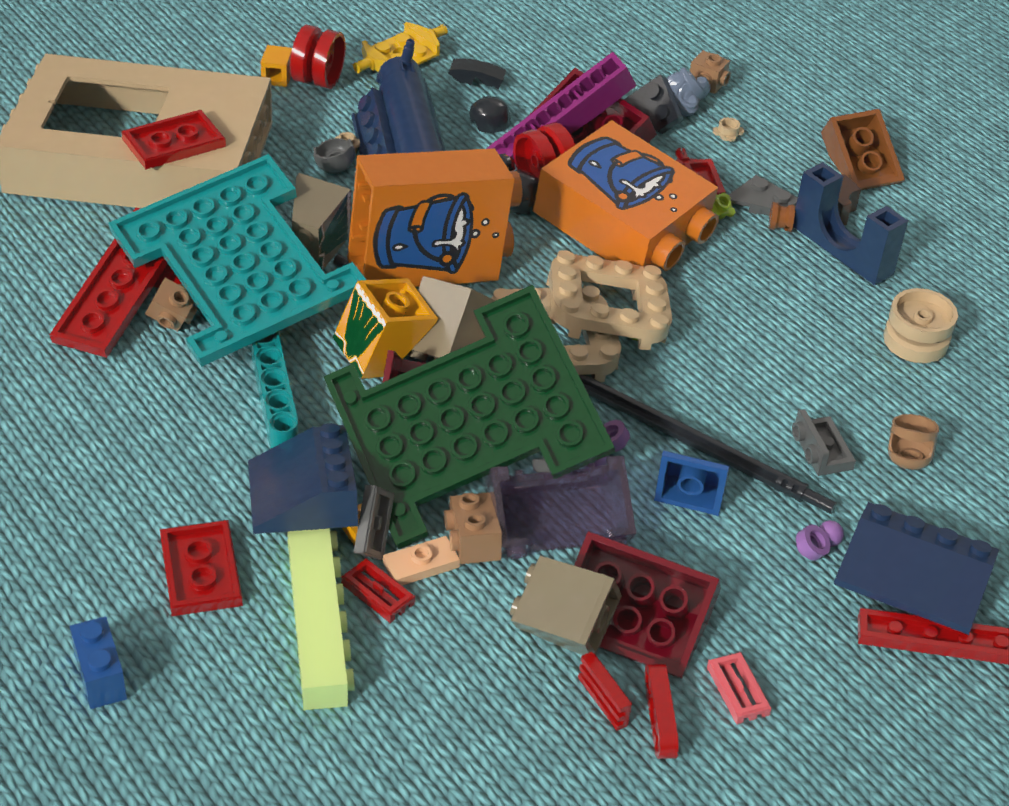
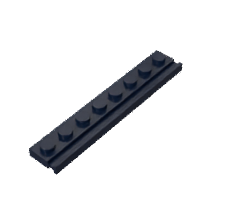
(372, 125)

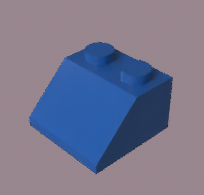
(691, 483)

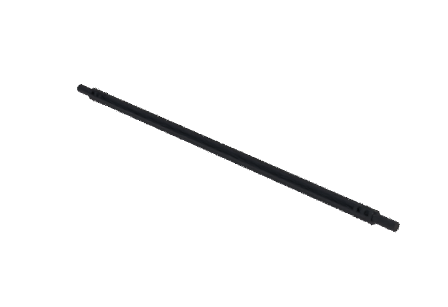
(778, 480)

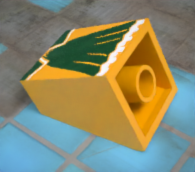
(380, 319)

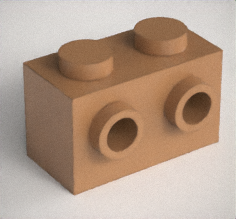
(474, 528)

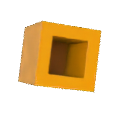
(276, 65)

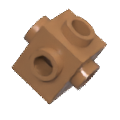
(713, 68)
(171, 305)

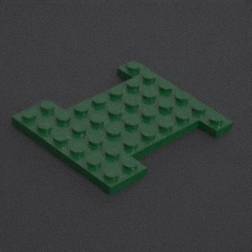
(472, 412)

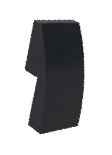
(467, 69)

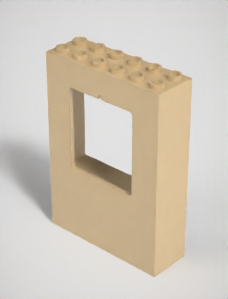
(102, 166)

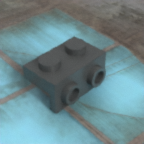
(822, 444)

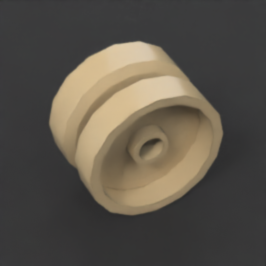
(920, 325)

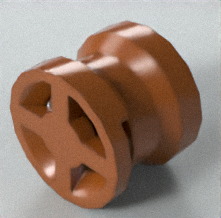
(781, 216)

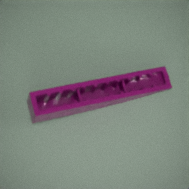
(577, 102)

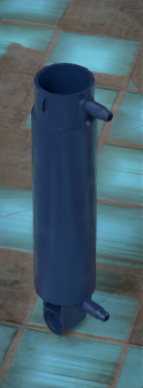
(409, 104)

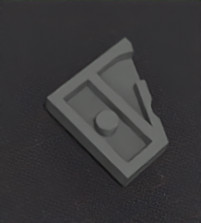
(760, 194)

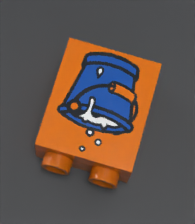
(626, 199)
(433, 215)

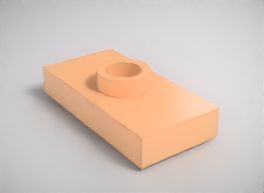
(421, 561)

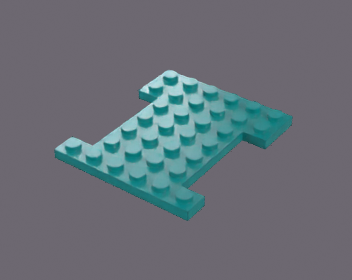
(235, 257)

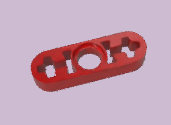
(661, 711)

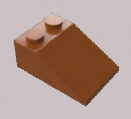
(862, 149)

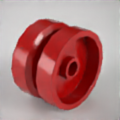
(318, 56)
(541, 146)

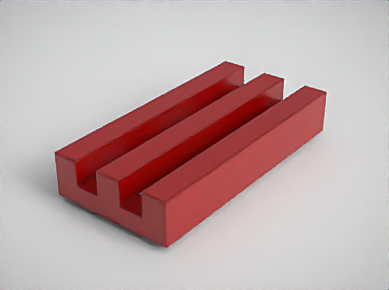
(373, 593)
(605, 690)

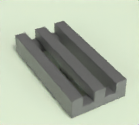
(374, 522)

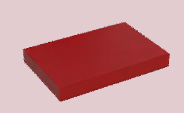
(173, 139)
(200, 568)

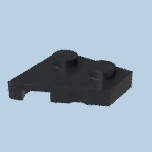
(658, 103)

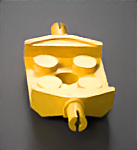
(425, 47)

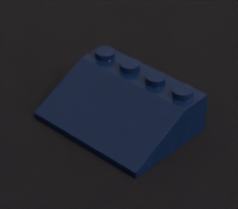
(304, 483)
(917, 567)

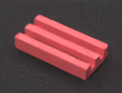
(738, 713)

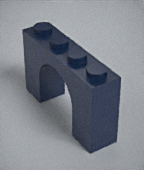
(819, 220)

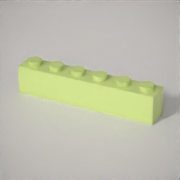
(318, 619)

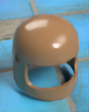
(911, 438)

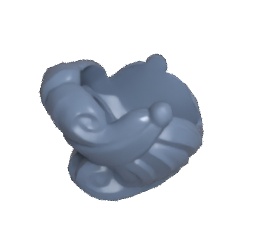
(688, 90)

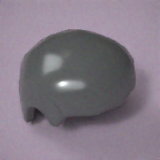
(334, 155)

